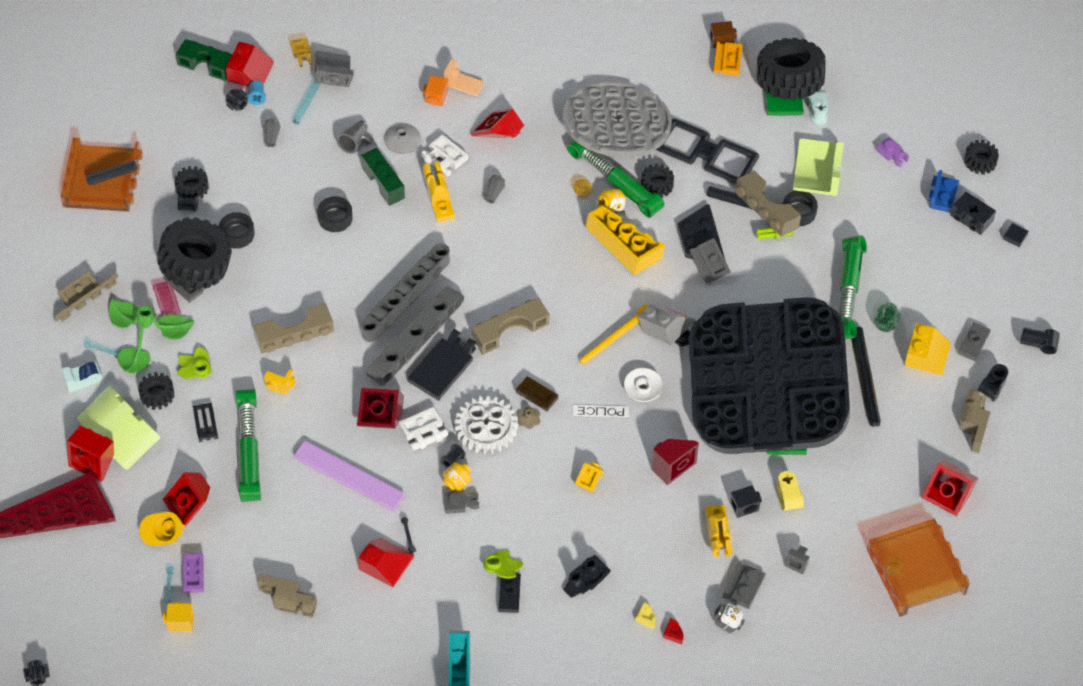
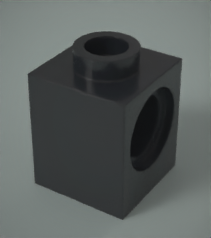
(745, 501)

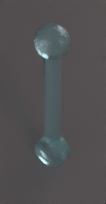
(87, 344)
(169, 570)

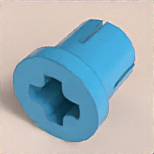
(256, 93)

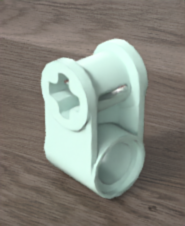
(818, 107)

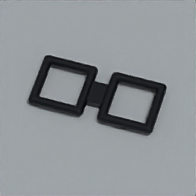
(709, 151)

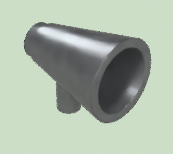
(351, 138)

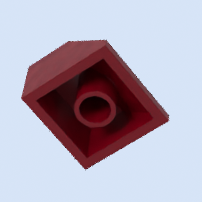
(380, 408)
(674, 458)

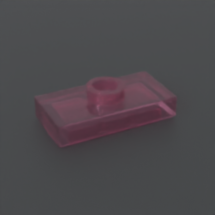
(166, 299)

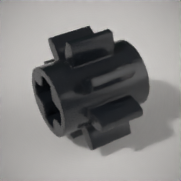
(236, 99)
(36, 672)

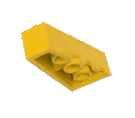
(623, 240)

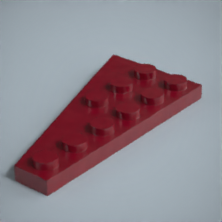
(63, 507)

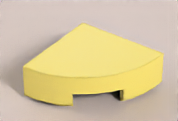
(646, 616)

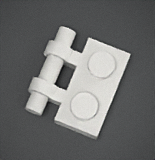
(446, 150)
(420, 424)

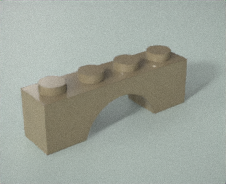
(780, 217)
(528, 315)
(272, 336)

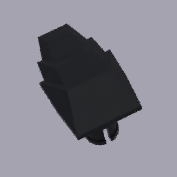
(586, 576)

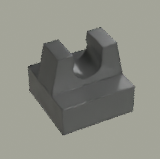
(797, 559)

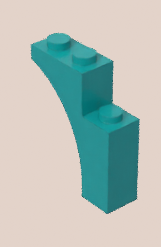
(459, 658)

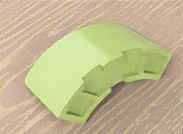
(817, 167)
(114, 418)

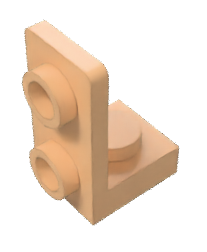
(460, 81)

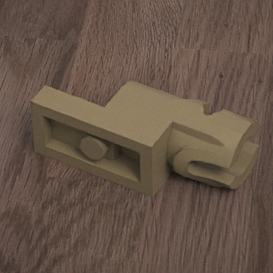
(975, 418)
(287, 595)

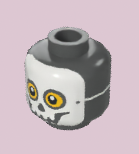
(728, 617)

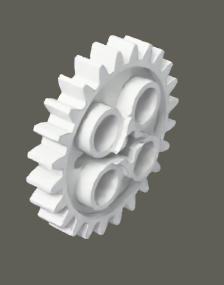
(486, 424)

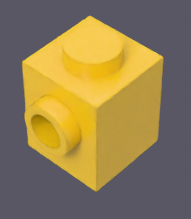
(179, 616)

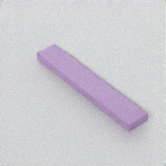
(349, 475)

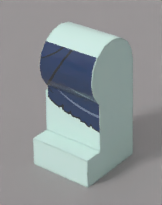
(81, 376)

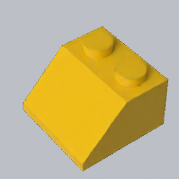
(927, 350)

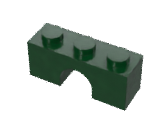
(193, 53)
(378, 168)

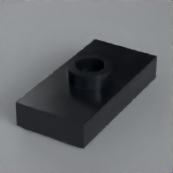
(510, 594)

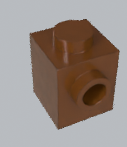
(722, 33)

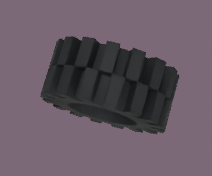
(983, 149)
(658, 172)
(191, 175)
(160, 399)

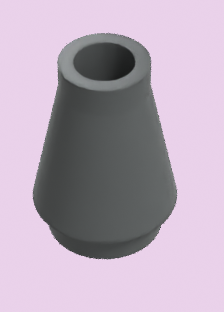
(271, 131)
(494, 188)

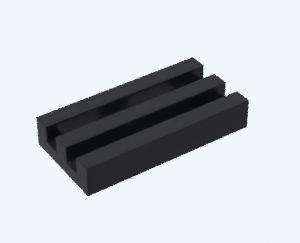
(207, 435)

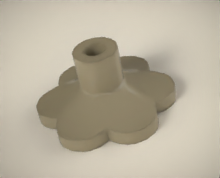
(528, 417)

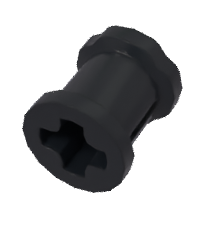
(187, 203)
(453, 455)

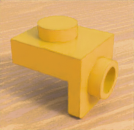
(279, 383)

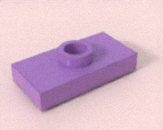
(193, 573)

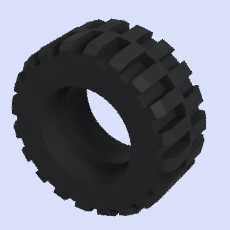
(791, 68)
(189, 271)

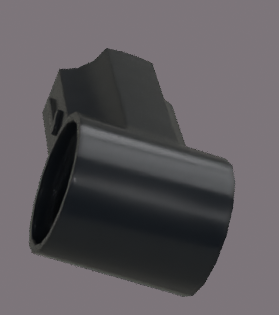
(1045, 340)

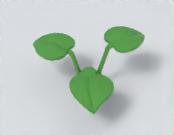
(124, 313)

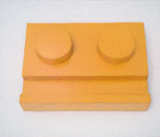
(728, 58)

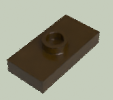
(537, 393)

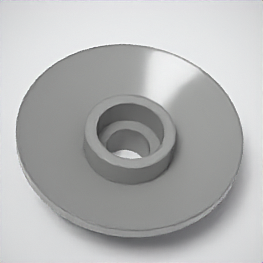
(402, 144)

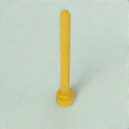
(614, 336)

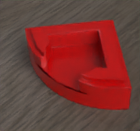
(673, 632)

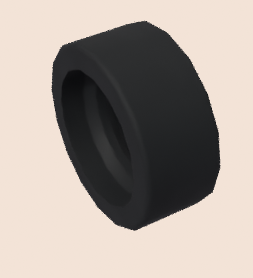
(806, 198)
(238, 218)
(335, 225)

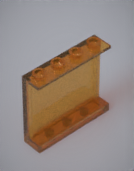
(111, 194)
(928, 565)

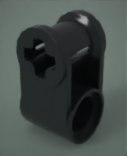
(992, 385)

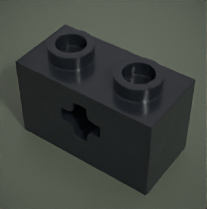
(973, 213)

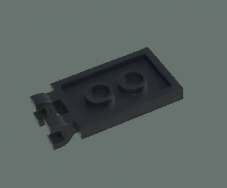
(443, 365)

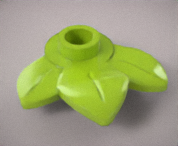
(193, 364)
(502, 564)

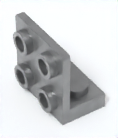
(332, 69)

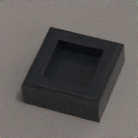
(1015, 235)

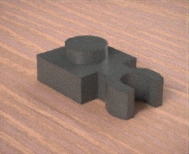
(456, 502)

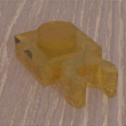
(301, 50)

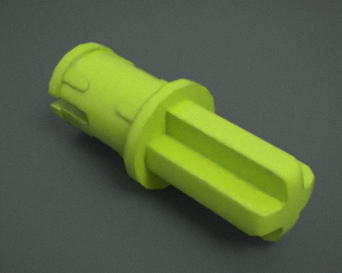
(766, 233)

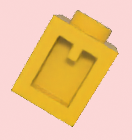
(589, 476)

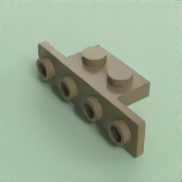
(81, 290)

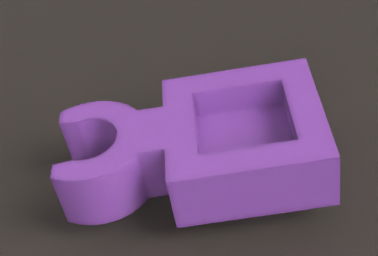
(892, 150)

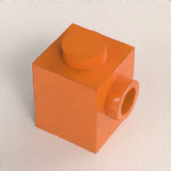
(436, 90)

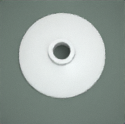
(643, 378)

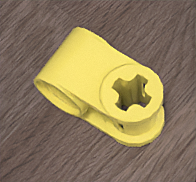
(789, 492)

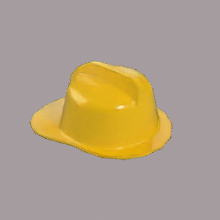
(161, 529)

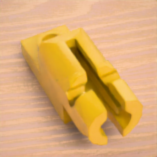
(438, 193)
(718, 530)

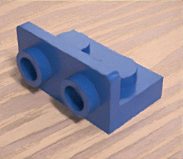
(944, 193)

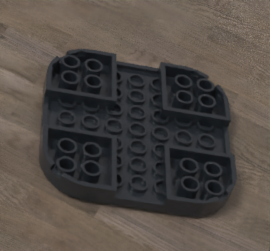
(769, 376)

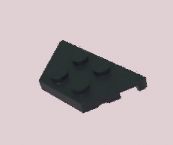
(697, 230)

